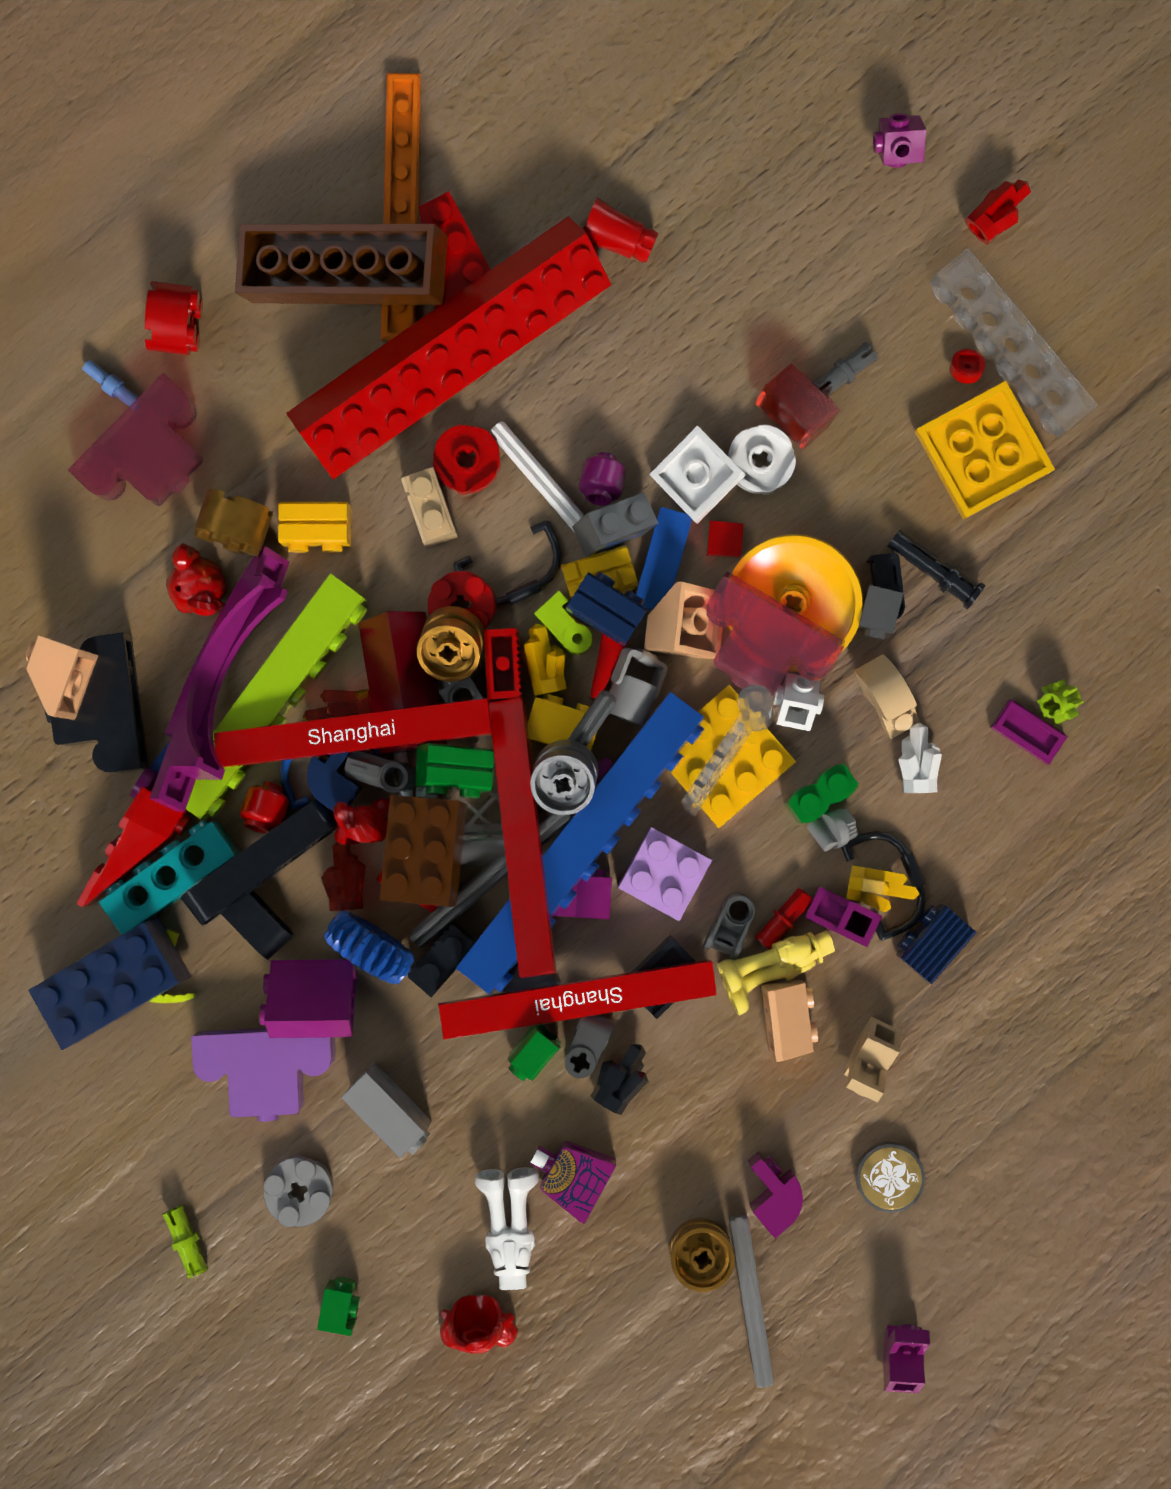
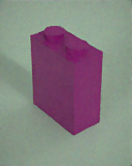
(309, 998)

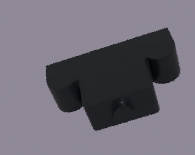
(109, 708)

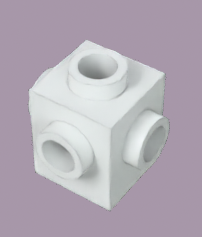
(798, 702)

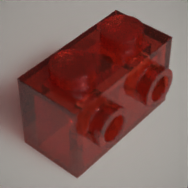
(797, 406)

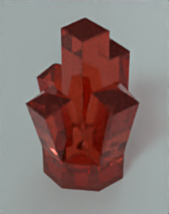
(341, 704)
(344, 880)

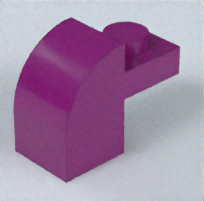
(843, 917)
(782, 1201)
(904, 1358)

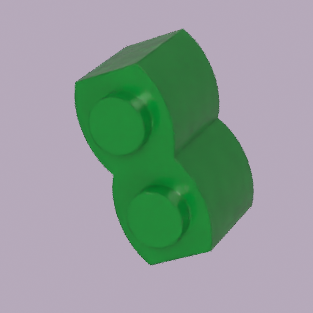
(814, 799)
(533, 1052)

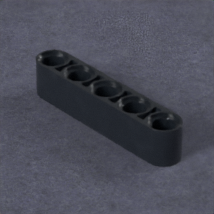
(259, 862)

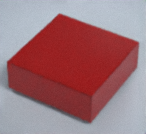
(724, 539)

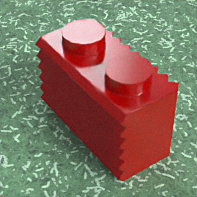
(503, 664)

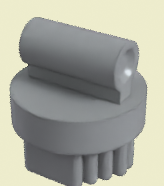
(833, 829)

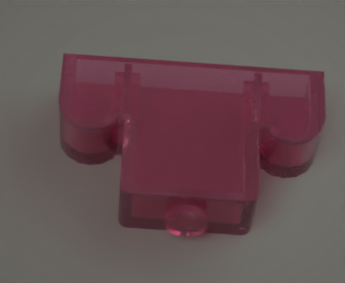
(143, 448)
(767, 637)

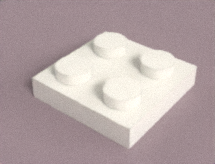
(697, 474)

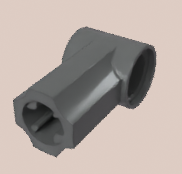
(378, 771)

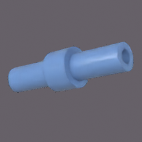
(110, 383)

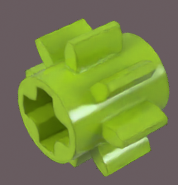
(1060, 701)

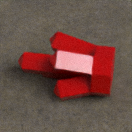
(997, 210)

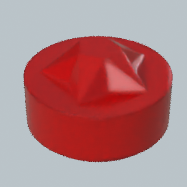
(967, 366)

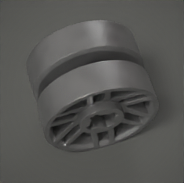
(564, 777)

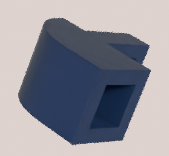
(329, 783)

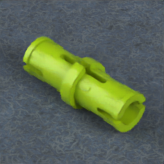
(185, 1241)

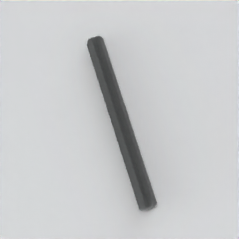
(479, 886)

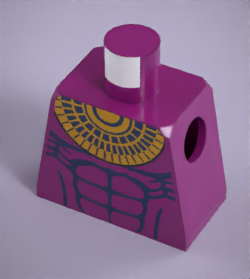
(574, 1176)

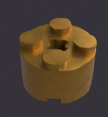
(233, 522)

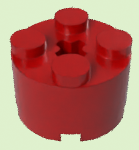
(171, 317)

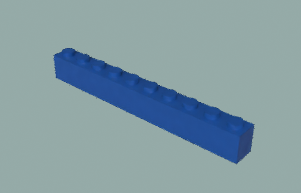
(591, 833)

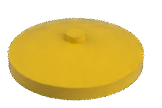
(808, 579)

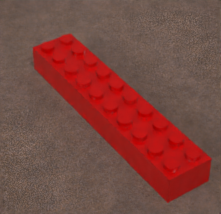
(450, 347)

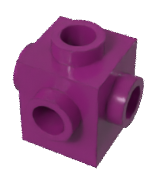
(900, 140)

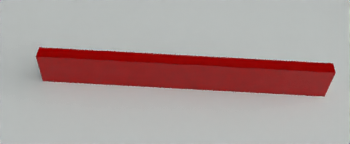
(522, 839)

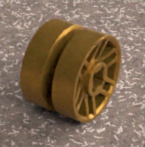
(450, 644)
(713, 1267)

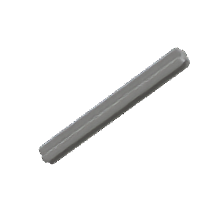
(751, 1301)

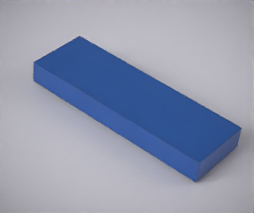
(663, 556)

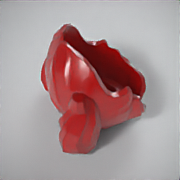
(195, 582)
(361, 823)
(477, 1325)

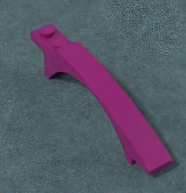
(191, 747)

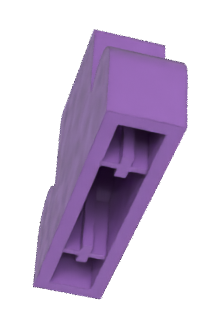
(261, 1070)

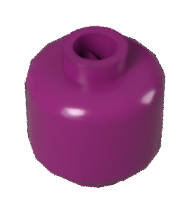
(602, 479)

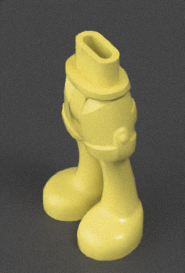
(784, 960)

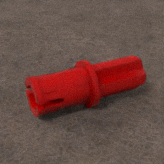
(784, 918)

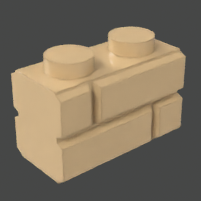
(429, 507)

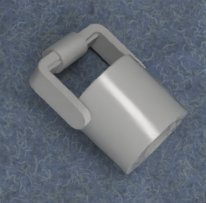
(634, 695)

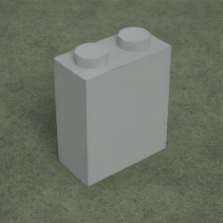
(388, 1111)

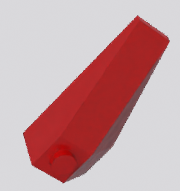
(146, 831)

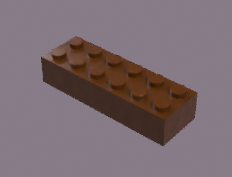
(341, 264)

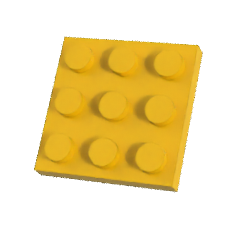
(984, 450)
(749, 773)

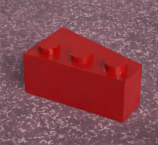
(464, 258)

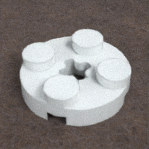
(780, 455)

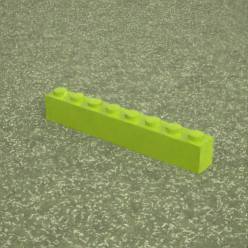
(283, 679)

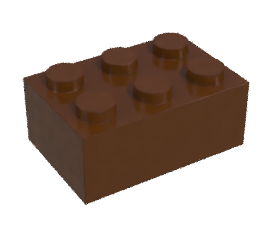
(423, 851)

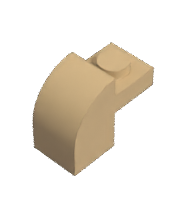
(888, 694)
(872, 1058)

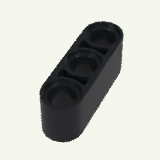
(258, 925)

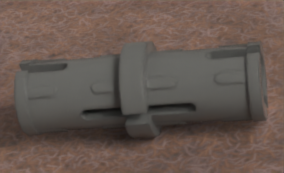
(845, 370)

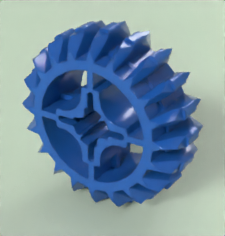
(369, 947)

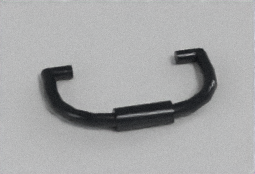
(534, 586)
(913, 873)

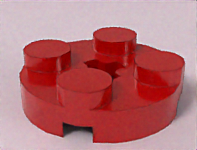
(471, 440)
(472, 587)

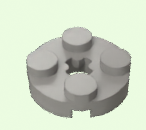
(289, 1209)

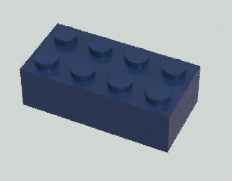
(109, 983)

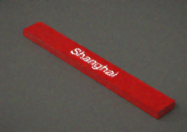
(353, 733)
(576, 999)

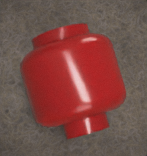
(264, 807)

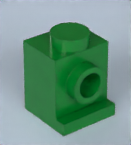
(339, 1306)

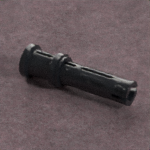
(949, 577)

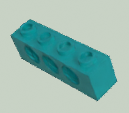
(120, 898)

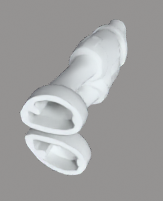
(511, 1245)

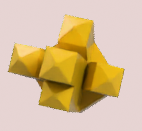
(544, 662)
(867, 881)

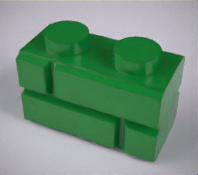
(454, 768)

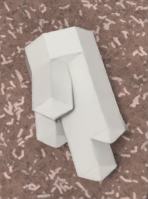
(919, 761)

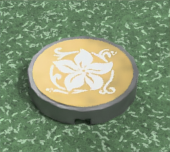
(890, 1177)

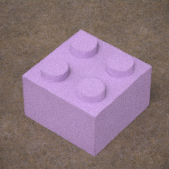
(664, 873)

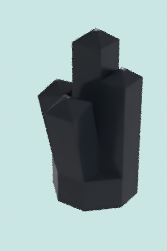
(621, 1081)

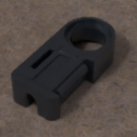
(887, 574)

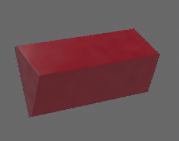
(393, 666)

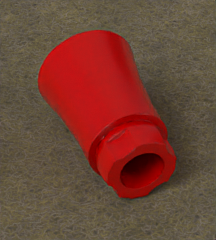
(619, 232)

